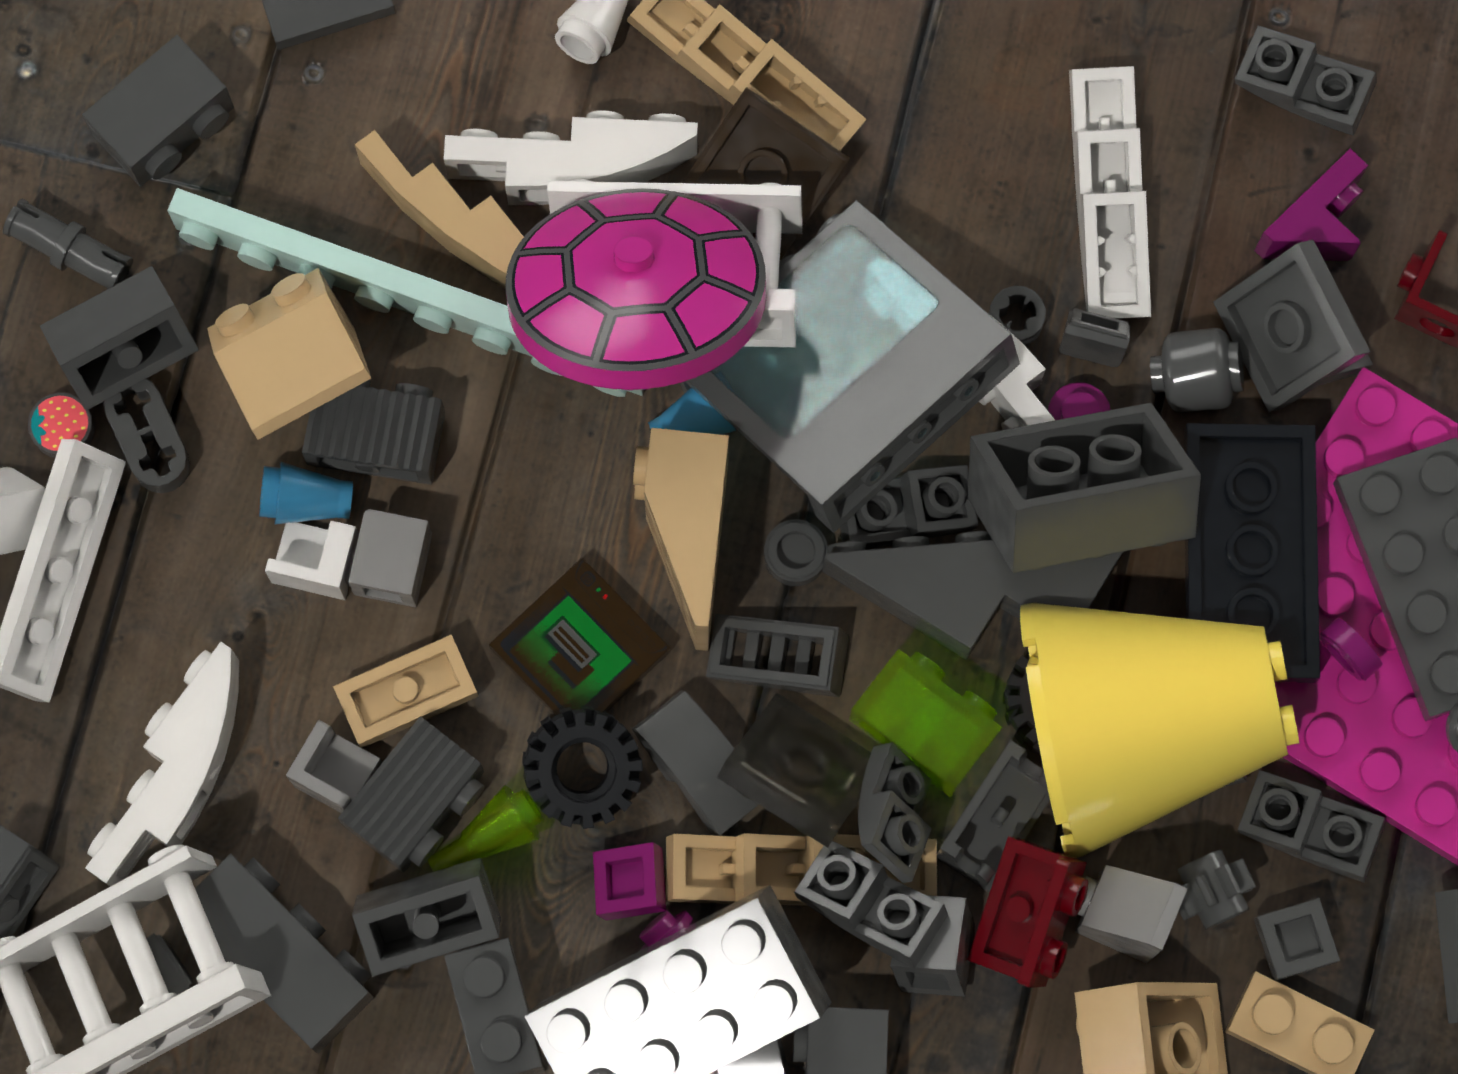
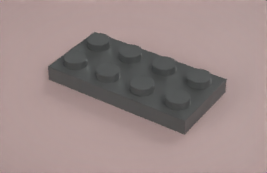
(1408, 541)

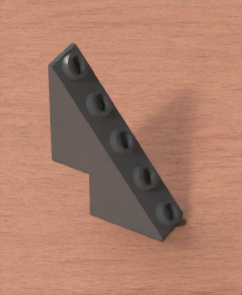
(960, 585)

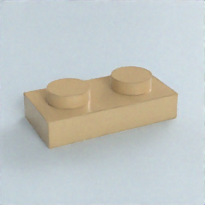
(405, 689)
(1298, 1028)

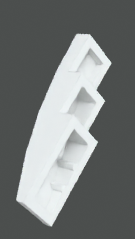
(1110, 192)

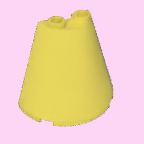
(1147, 713)

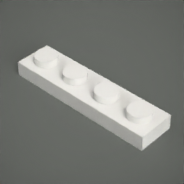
(56, 568)

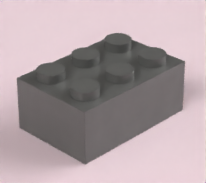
(1083, 487)

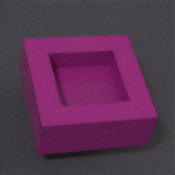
(629, 881)

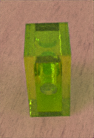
(927, 719)

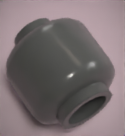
(1198, 370)

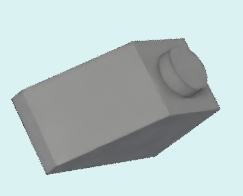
(1130, 911)

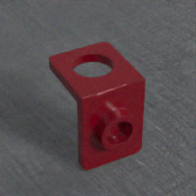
(1415, 310)

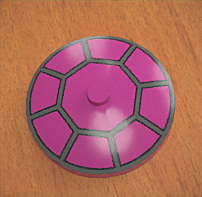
(636, 289)

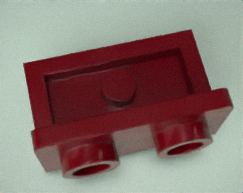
(1029, 913)

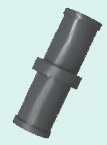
(67, 245)

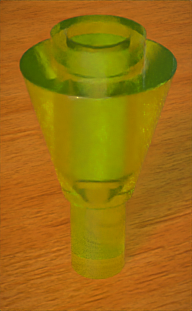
(501, 825)

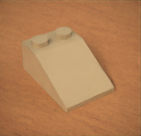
(684, 498)

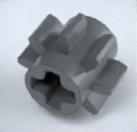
(1215, 889)

